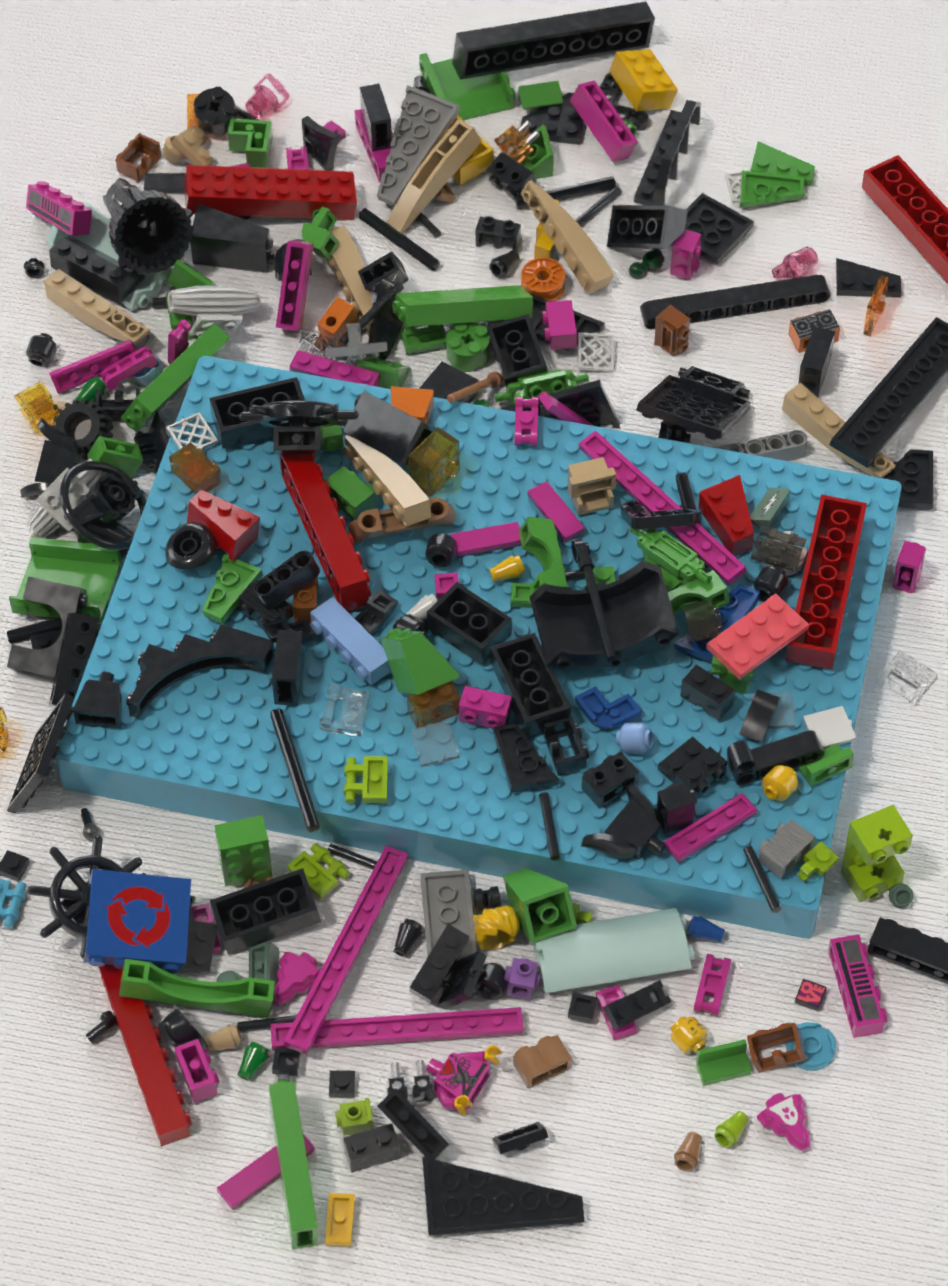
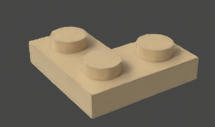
(190, 143)

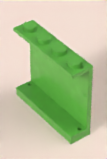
(474, 95)
(74, 565)

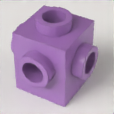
(522, 978)

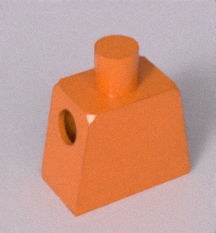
(336, 318)
(413, 401)

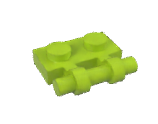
(374, 779)
(319, 879)

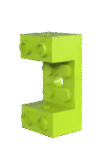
(870, 852)

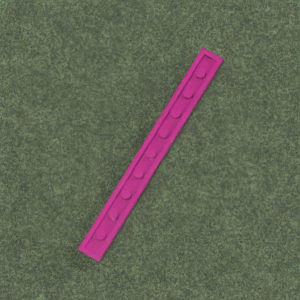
(654, 499)
(345, 950)
(410, 1028)

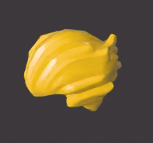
(496, 927)

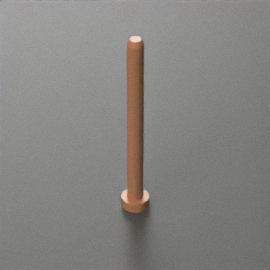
(493, 380)

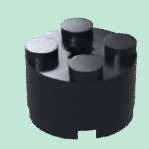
(214, 110)

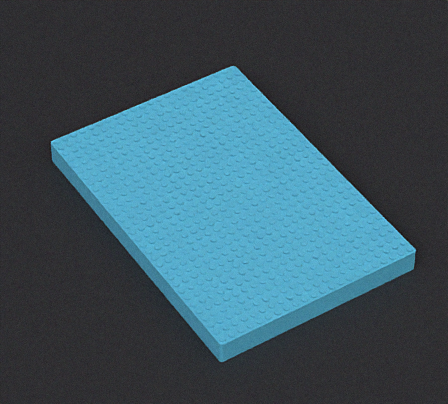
(211, 738)

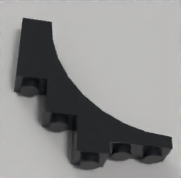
(193, 655)

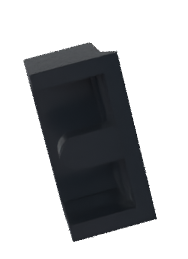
(498, 229)
(116, 407)
(563, 728)

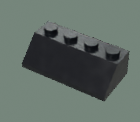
(645, 226)
(94, 269)

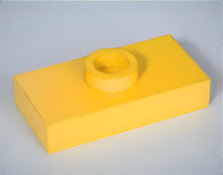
(340, 1219)

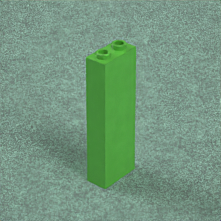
(462, 305)
(173, 378)
(293, 1165)

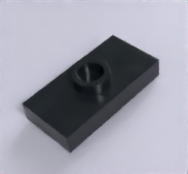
(520, 1138)

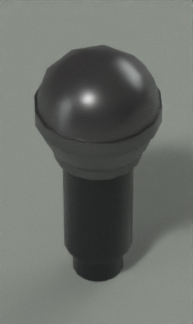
(90, 829)

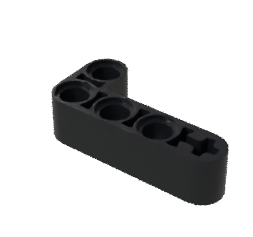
(753, 764)

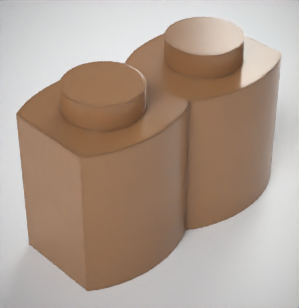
(542, 1061)

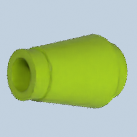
(731, 1129)

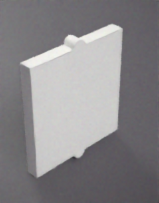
(831, 726)

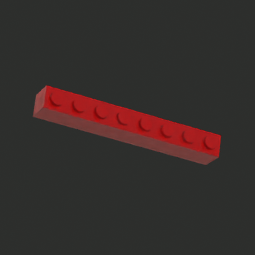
(148, 1060)

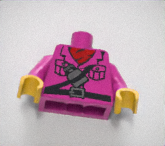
(462, 1077)

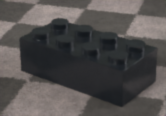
(227, 407)
(530, 682)
(265, 911)

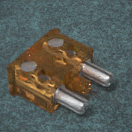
(517, 141)

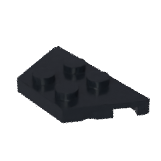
(582, 322)

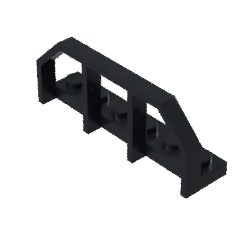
(664, 159)

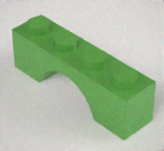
(540, 539)
(698, 591)

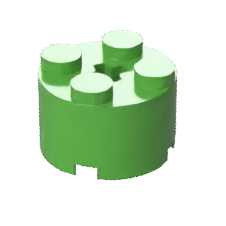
(467, 346)

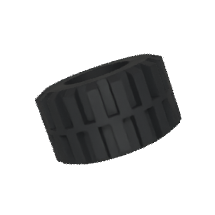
(78, 412)

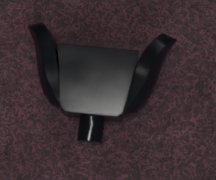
(57, 455)
(631, 831)

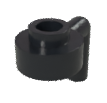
(577, 574)

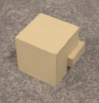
(591, 486)

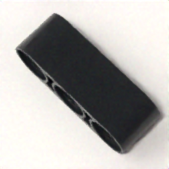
(286, 579)

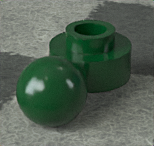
(651, 260)

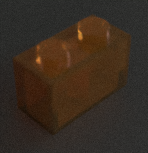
(195, 469)
(434, 705)

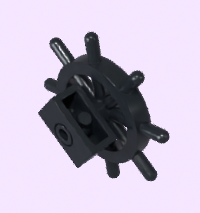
(298, 423)
(73, 911)

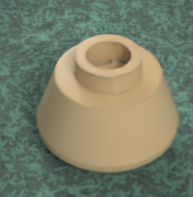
(170, 152)

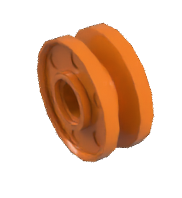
(544, 278)

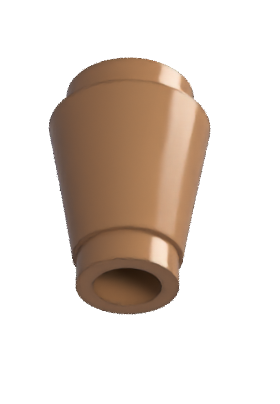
(688, 1153)

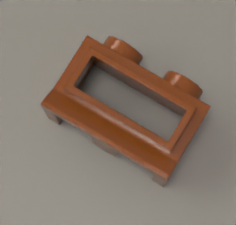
(135, 147)
(677, 327)
(305, 601)
(773, 1037)

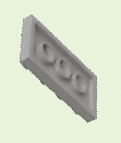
(447, 901)

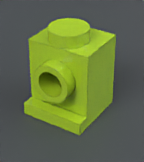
(355, 1124)

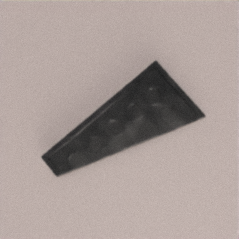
(587, 401)
(477, 1201)

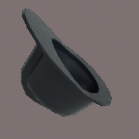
(178, 1030)

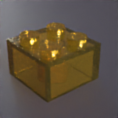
(435, 461)

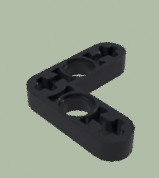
(627, 111)
(640, 518)

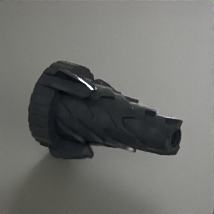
(146, 227)

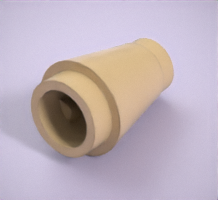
(225, 1038)

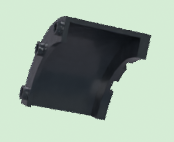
(635, 613)

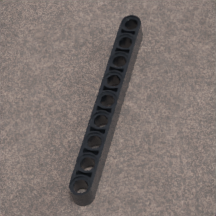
(741, 300)

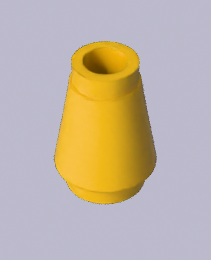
(508, 569)

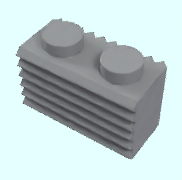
(785, 848)

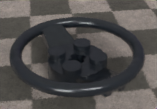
(108, 499)

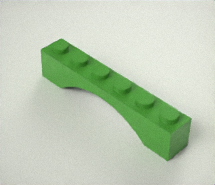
(241, 996)

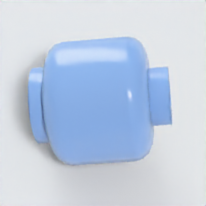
(635, 738)

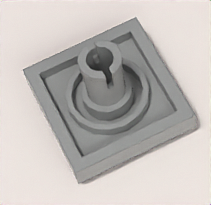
(356, 348)

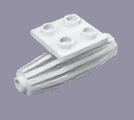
(213, 305)
(50, 513)

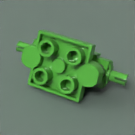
(534, 385)
(675, 559)

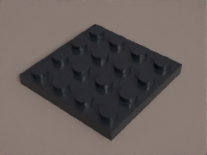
(41, 752)

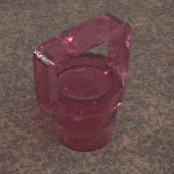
(264, 99)
(796, 263)

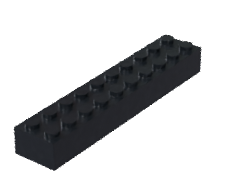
(552, 40)

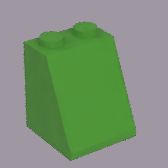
(415, 662)
(540, 903)

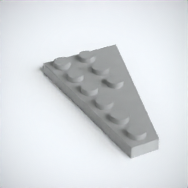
(416, 133)

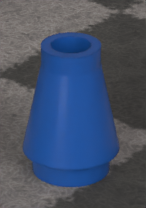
(705, 930)

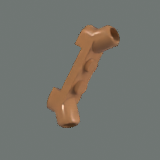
(380, 523)

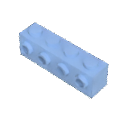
(350, 641)

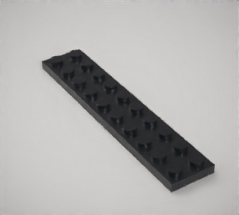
(895, 396)

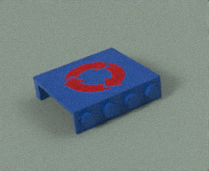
(137, 920)

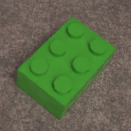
(243, 850)

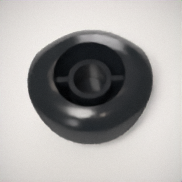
(190, 546)

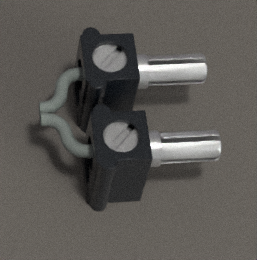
(421, 1089)

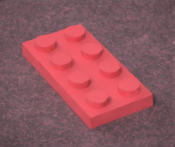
(757, 636)

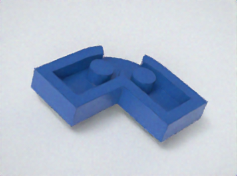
(604, 714)

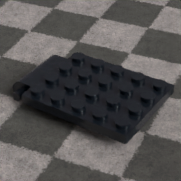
(697, 404)

